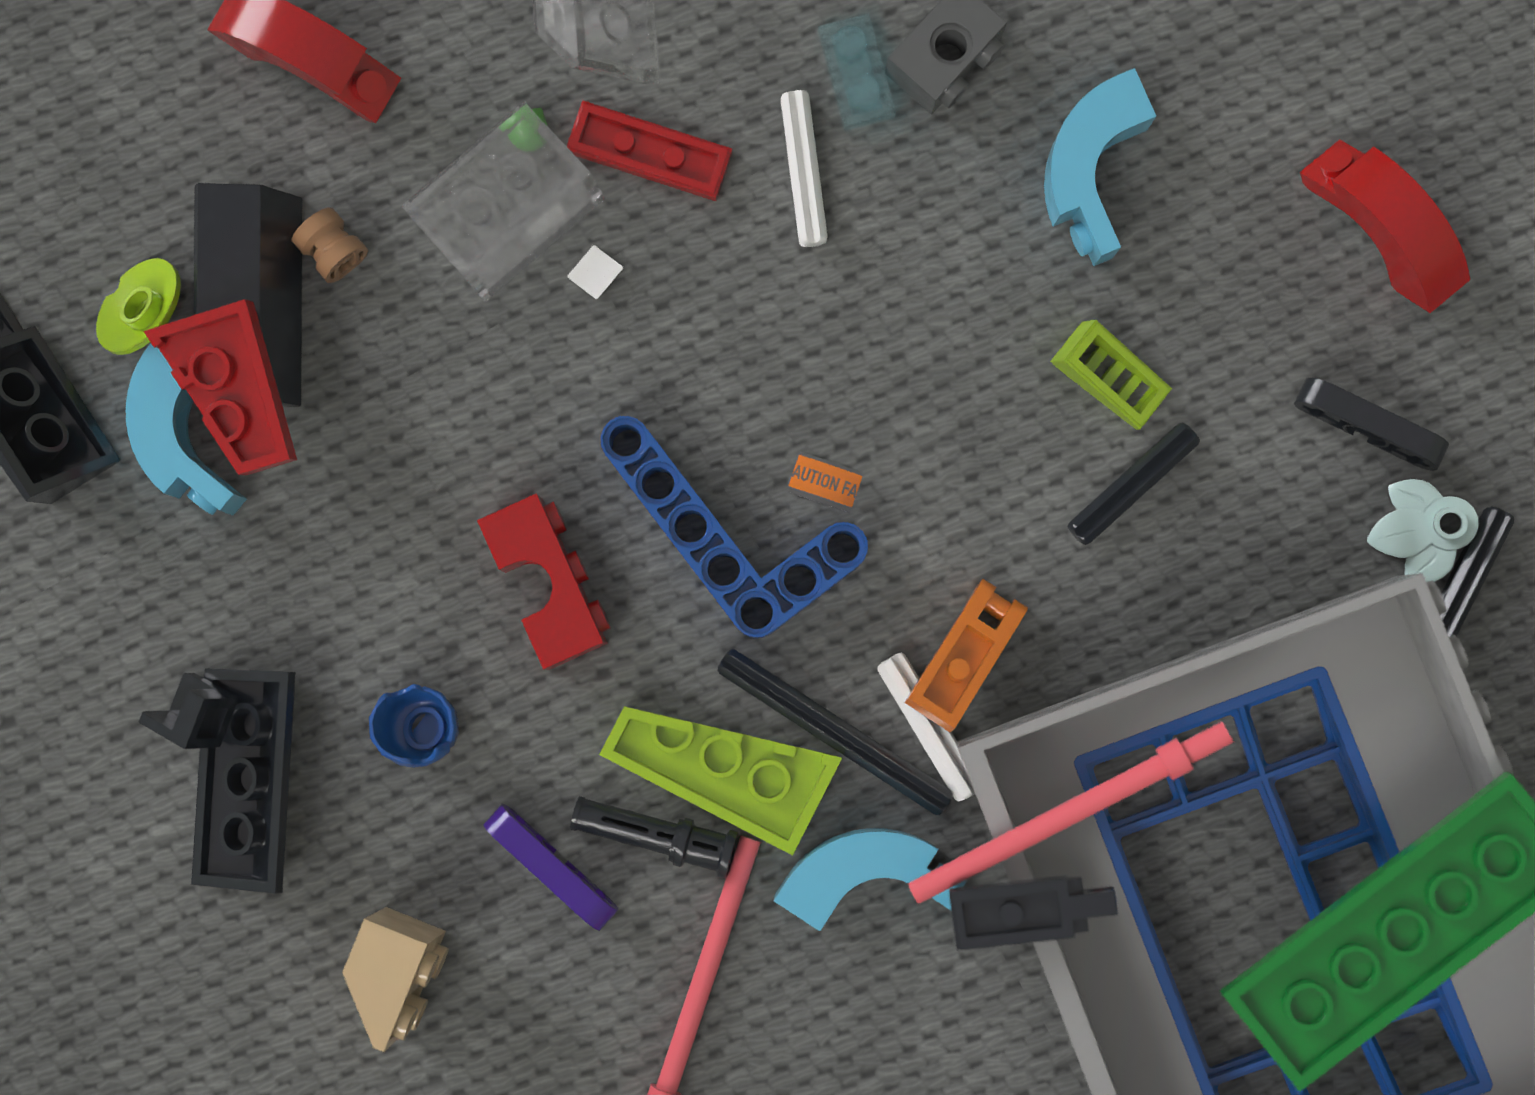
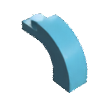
(1098, 121)
(160, 438)
(848, 860)

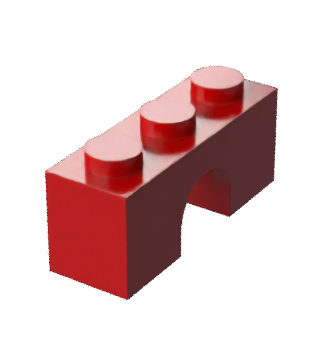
(530, 535)

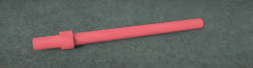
(1173, 760)
(706, 968)

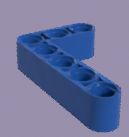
(716, 542)

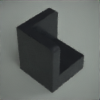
(196, 715)

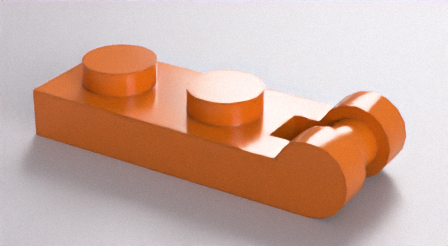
(965, 657)

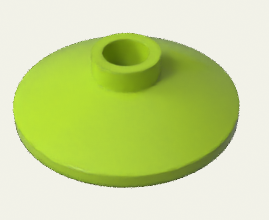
(141, 302)

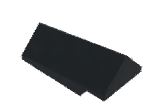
(45, 427)

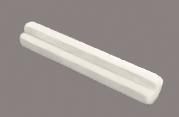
(804, 168)
(937, 741)

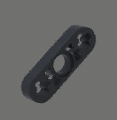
(1382, 427)

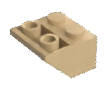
(388, 971)

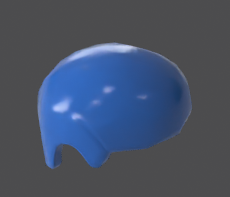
(393, 720)

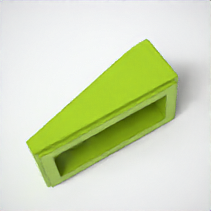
(1083, 374)

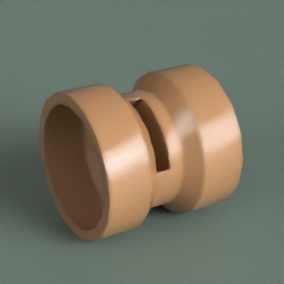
(329, 244)

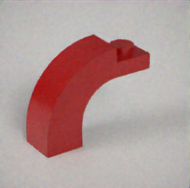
(309, 49)
(1398, 216)

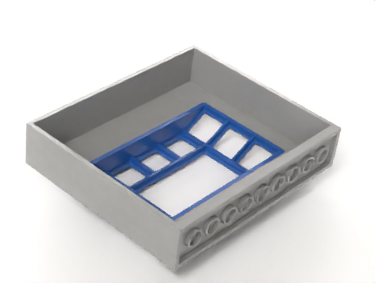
(1407, 753)

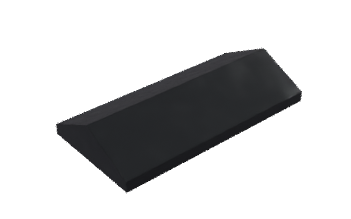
(249, 254)
(246, 786)

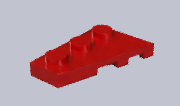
(231, 380)

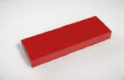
(649, 150)

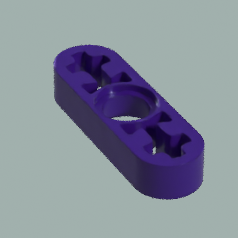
(539, 859)

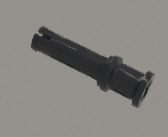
(590, 818)

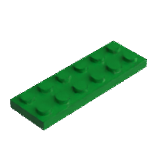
(1394, 935)

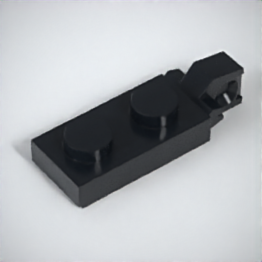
(1026, 911)

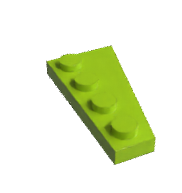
(733, 775)

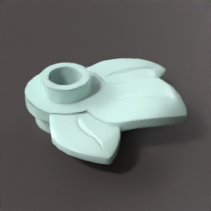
(1415, 528)

